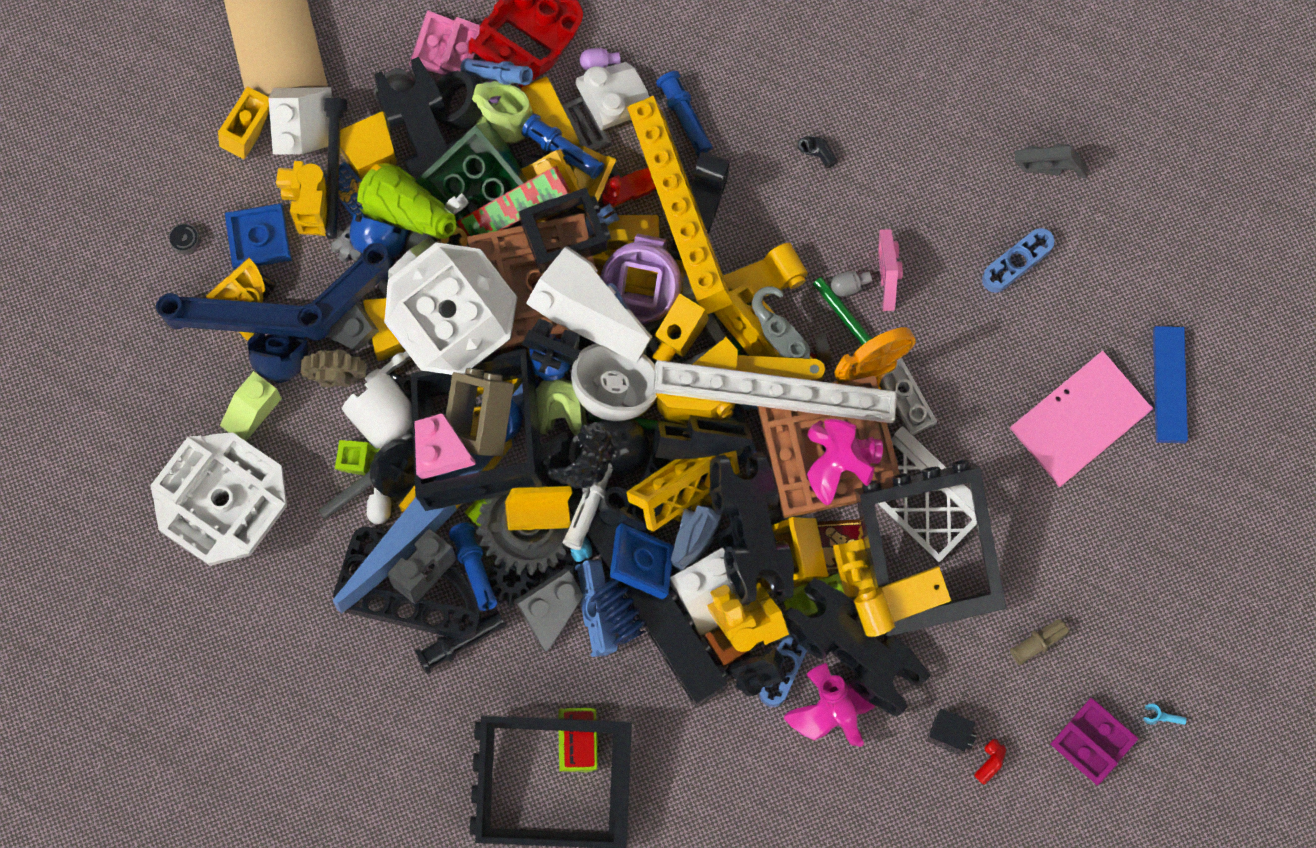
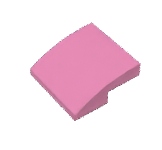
(444, 43)

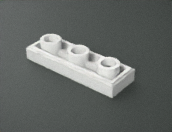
(910, 406)

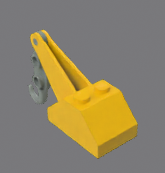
(783, 337)

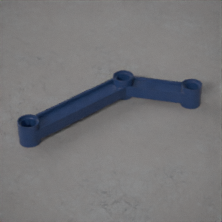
(281, 318)

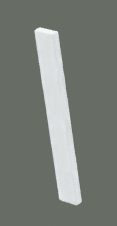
(774, 391)

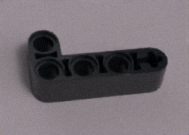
(707, 188)
(627, 511)

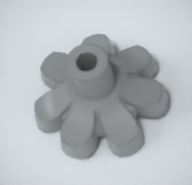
(344, 245)

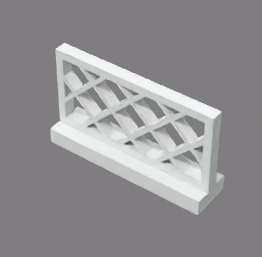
(958, 494)

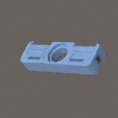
(590, 578)

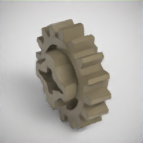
(333, 368)

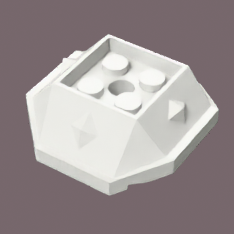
(482, 303)
(198, 476)

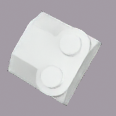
(610, 92)

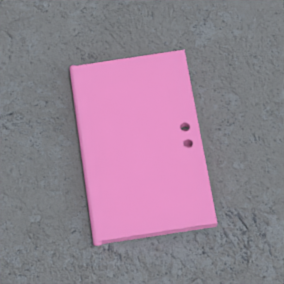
(1076, 427)

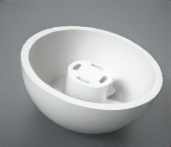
(613, 384)

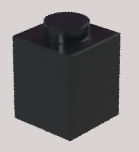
(952, 732)

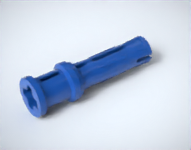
(679, 102)
(552, 139)
(470, 555)

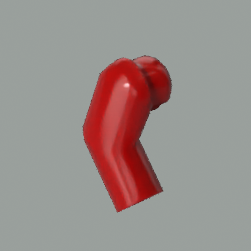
(993, 764)

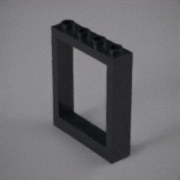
(932, 479)
(488, 483)
(619, 790)

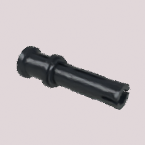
(448, 647)

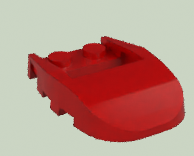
(545, 21)

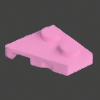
(889, 268)
(439, 448)

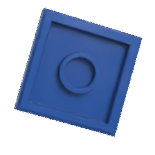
(258, 235)
(641, 561)

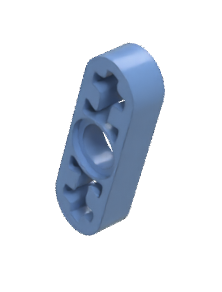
(997, 266)
(784, 688)

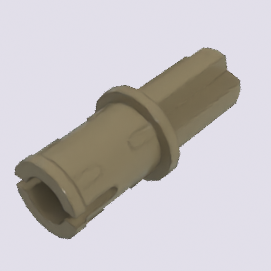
(1039, 641)

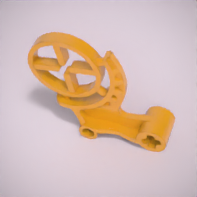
(876, 356)

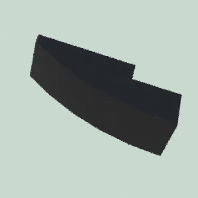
(699, 438)

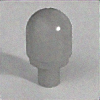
(849, 282)

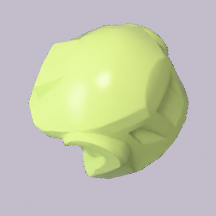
(508, 114)
(558, 400)

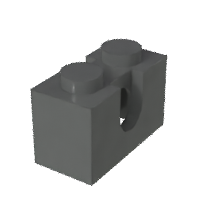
(408, 574)

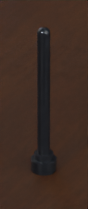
(334, 111)

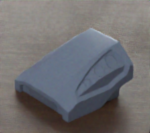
(694, 537)

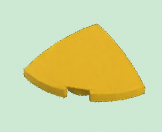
(241, 285)

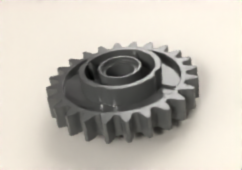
(518, 547)

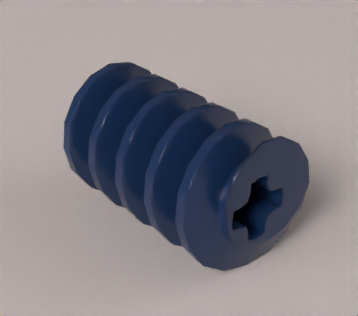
(618, 612)

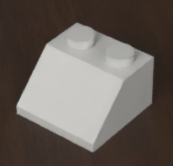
(298, 119)
(694, 588)

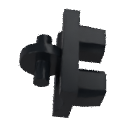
(539, 340)
(758, 671)

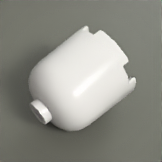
(381, 412)

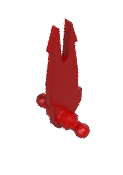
(628, 187)

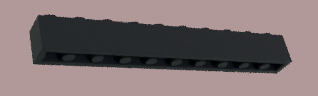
(667, 625)

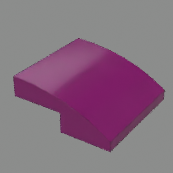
(1094, 741)

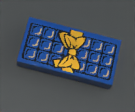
(348, 190)

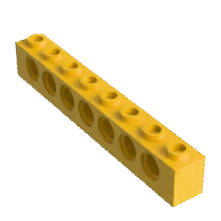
(679, 205)

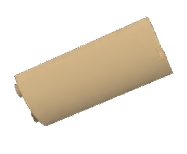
(275, 44)

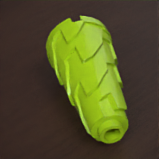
(396, 199)

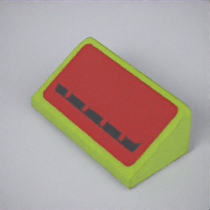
(577, 749)

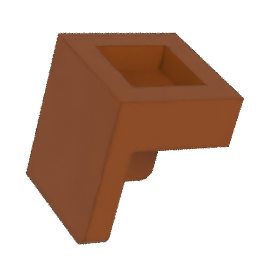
(723, 649)

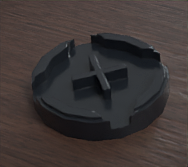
(394, 469)

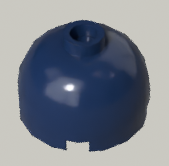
(277, 356)

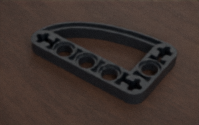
(395, 600)

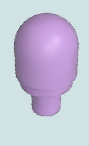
(598, 57)

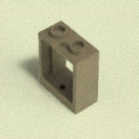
(493, 413)

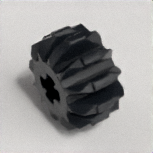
(502, 588)

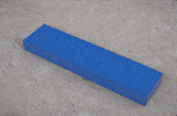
(1170, 385)

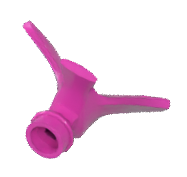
(841, 454)
(836, 707)

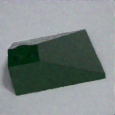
(477, 167)

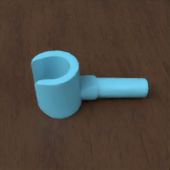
(1162, 716)

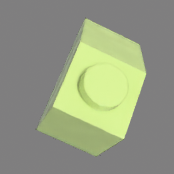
(250, 406)

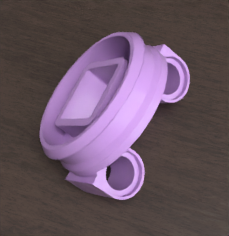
(651, 255)

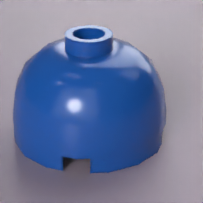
(373, 231)

